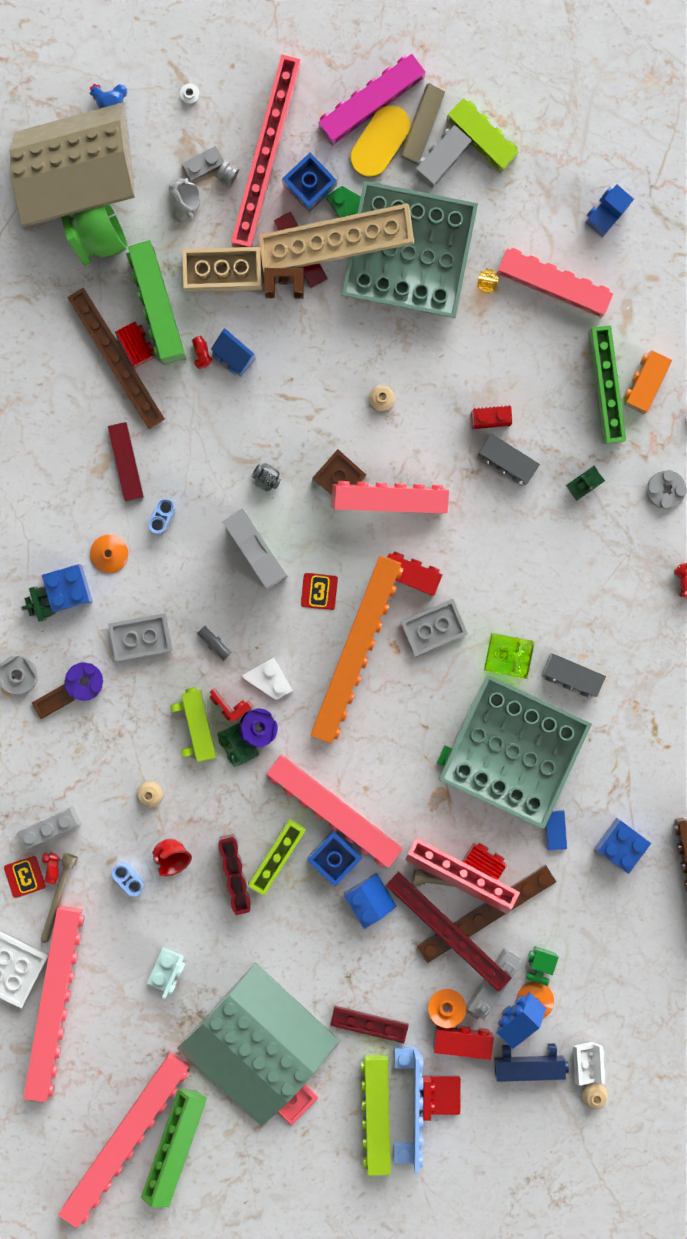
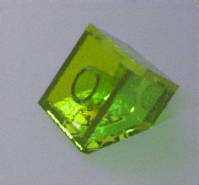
(509, 655)

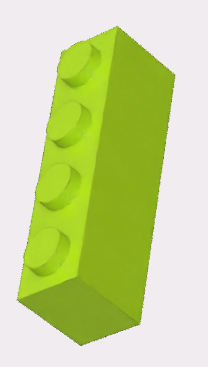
(484, 137)
(276, 856)

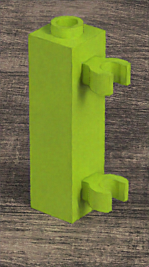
(198, 725)

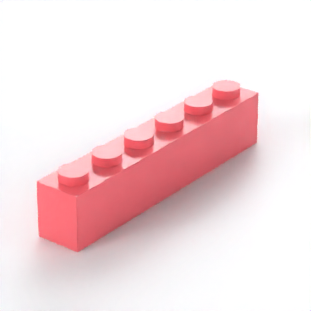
(555, 283)
(389, 498)
(462, 876)

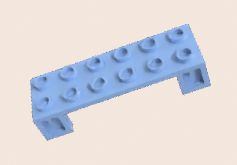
(409, 1151)

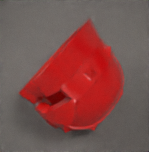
(171, 857)

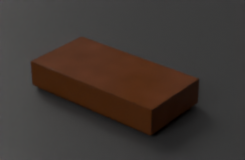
(52, 701)

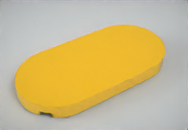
(380, 141)

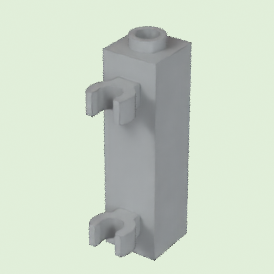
(486, 995)

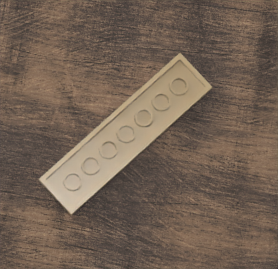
(337, 238)

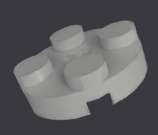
(671, 479)
(28, 676)

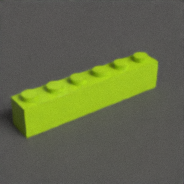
(377, 1115)

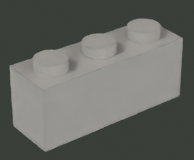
(442, 156)
(49, 828)

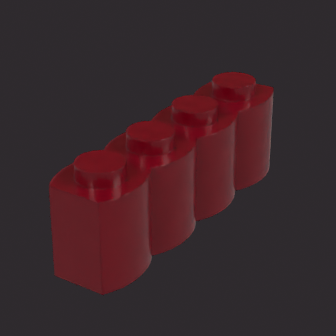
(236, 879)

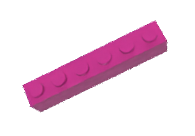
(368, 101)

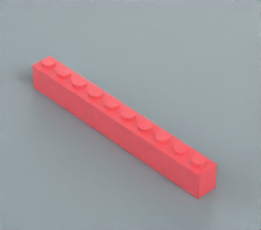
(266, 152)
(53, 1003)
(123, 1140)

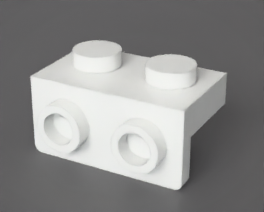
(588, 1063)

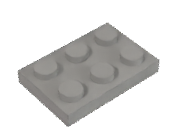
(434, 627)
(140, 637)

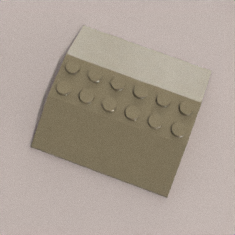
(72, 165)

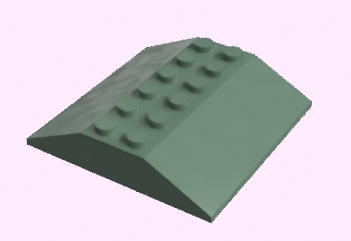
(417, 275)
(514, 751)
(259, 1045)

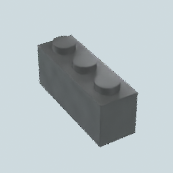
(508, 460)
(573, 676)

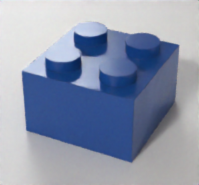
(309, 182)
(67, 588)
(622, 845)
(334, 857)
(520, 1020)

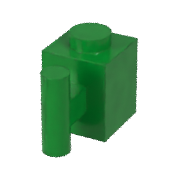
(543, 962)

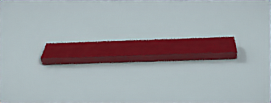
(448, 931)

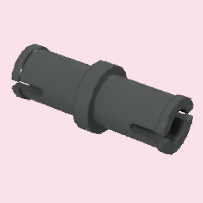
(214, 642)

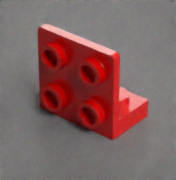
(241, 708)
(441, 1096)

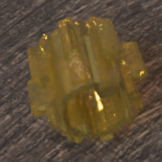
(488, 280)

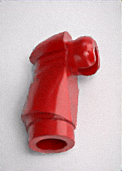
(201, 350)
(52, 870)

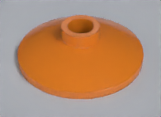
(116, 560)
(541, 993)
(448, 998)

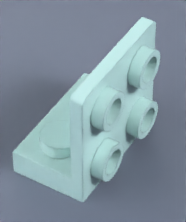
(165, 970)

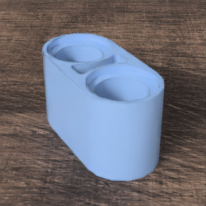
(164, 517)
(125, 881)

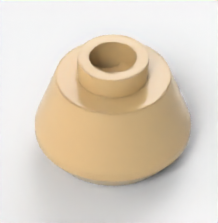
(376, 401)
(154, 798)
(591, 1093)

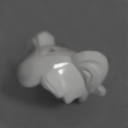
(184, 198)

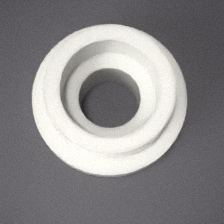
(189, 99)

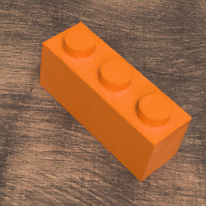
(647, 381)

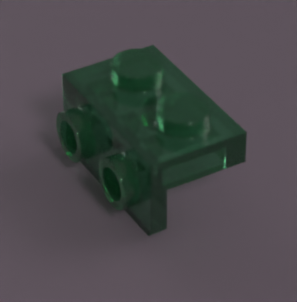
(237, 750)

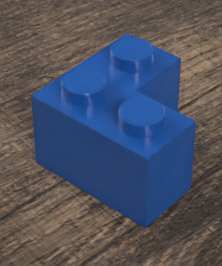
(613, 205)

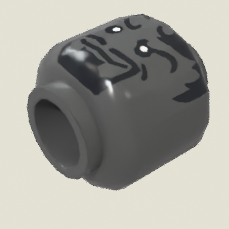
(266, 477)

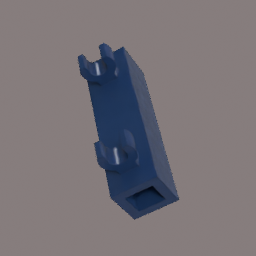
(530, 1067)

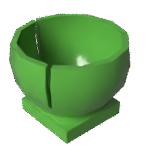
(94, 233)

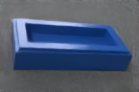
(556, 831)

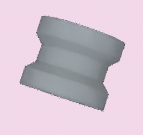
(227, 173)

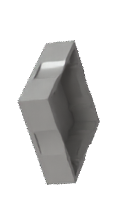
(255, 549)

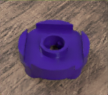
(78, 691)
(247, 728)

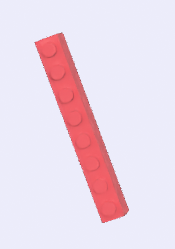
(334, 810)

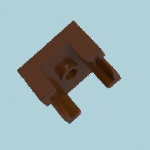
(284, 277)
(338, 469)

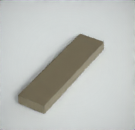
(422, 123)

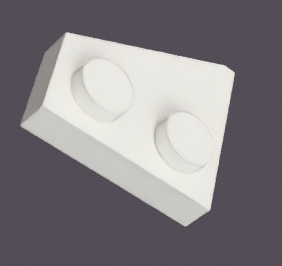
(269, 679)

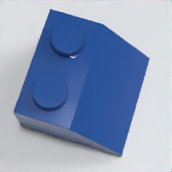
(233, 353)
(370, 900)

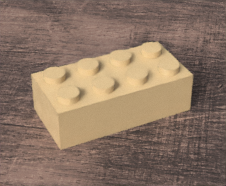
(222, 269)

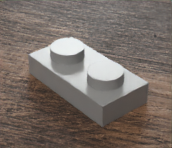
(203, 164)

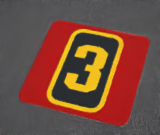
(319, 591)
(24, 876)

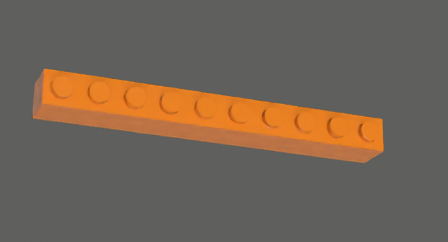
(355, 649)

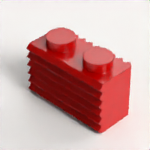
(134, 344)
(491, 417)
(485, 862)

